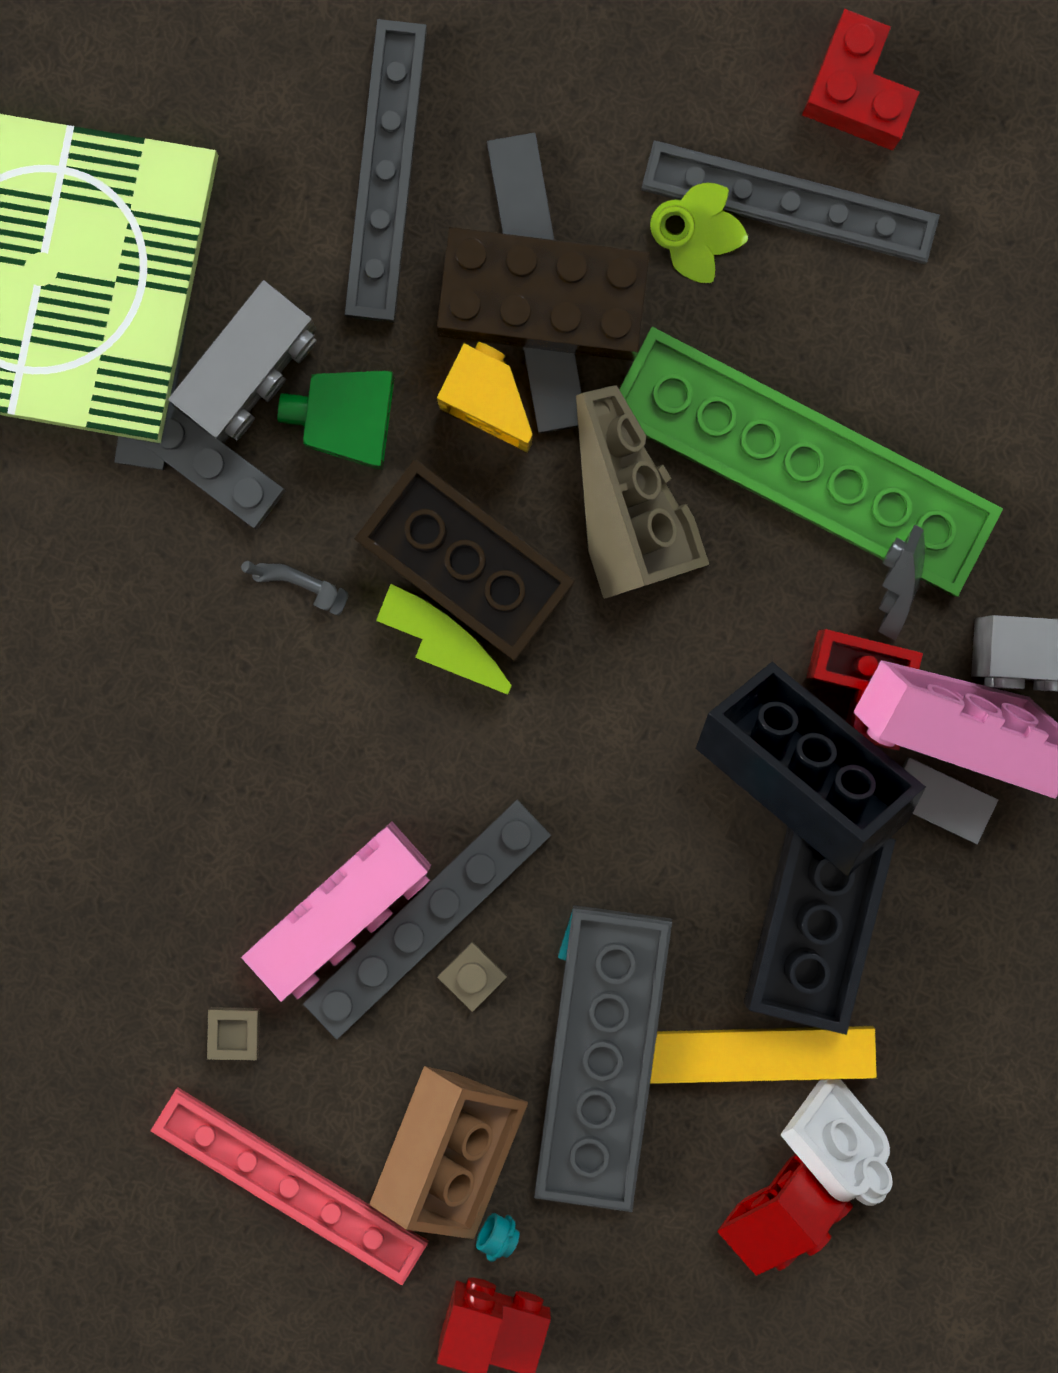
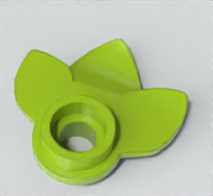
(706, 230)

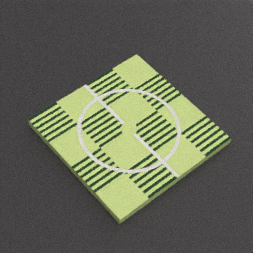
(95, 273)

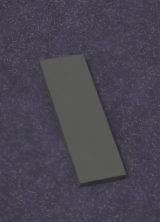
(603, 1058)

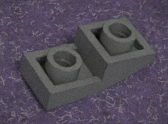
(902, 580)

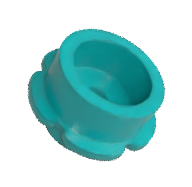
(501, 1240)

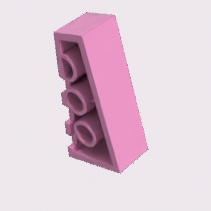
(963, 725)
(337, 912)

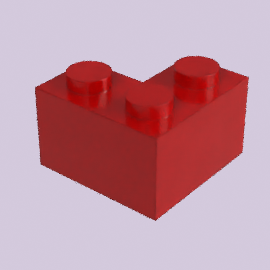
(850, 94)
(852, 663)
(783, 1219)
(492, 1329)

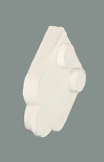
(841, 1144)

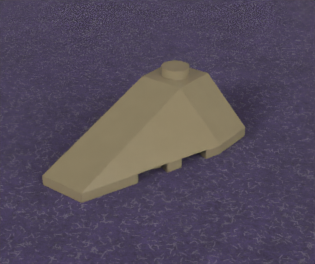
(631, 516)

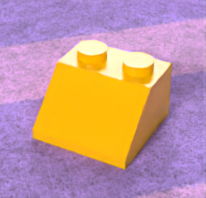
(485, 395)

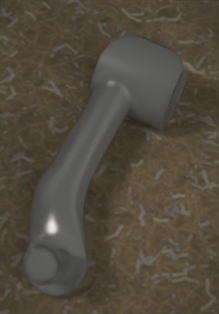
(326, 592)

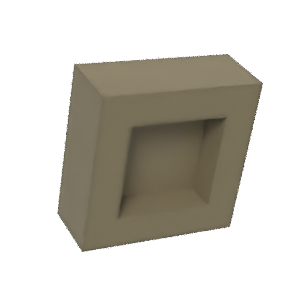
(472, 976)
(233, 1033)

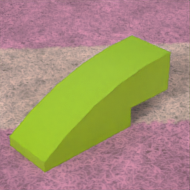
(443, 640)

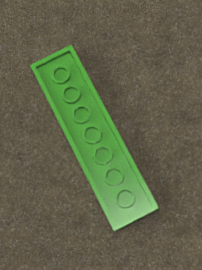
(804, 460)

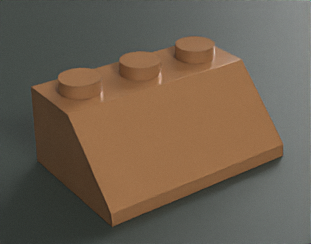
(447, 1154)

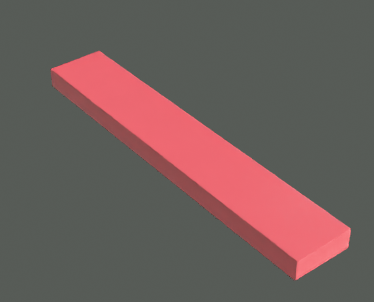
(289, 1186)

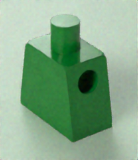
(344, 415)

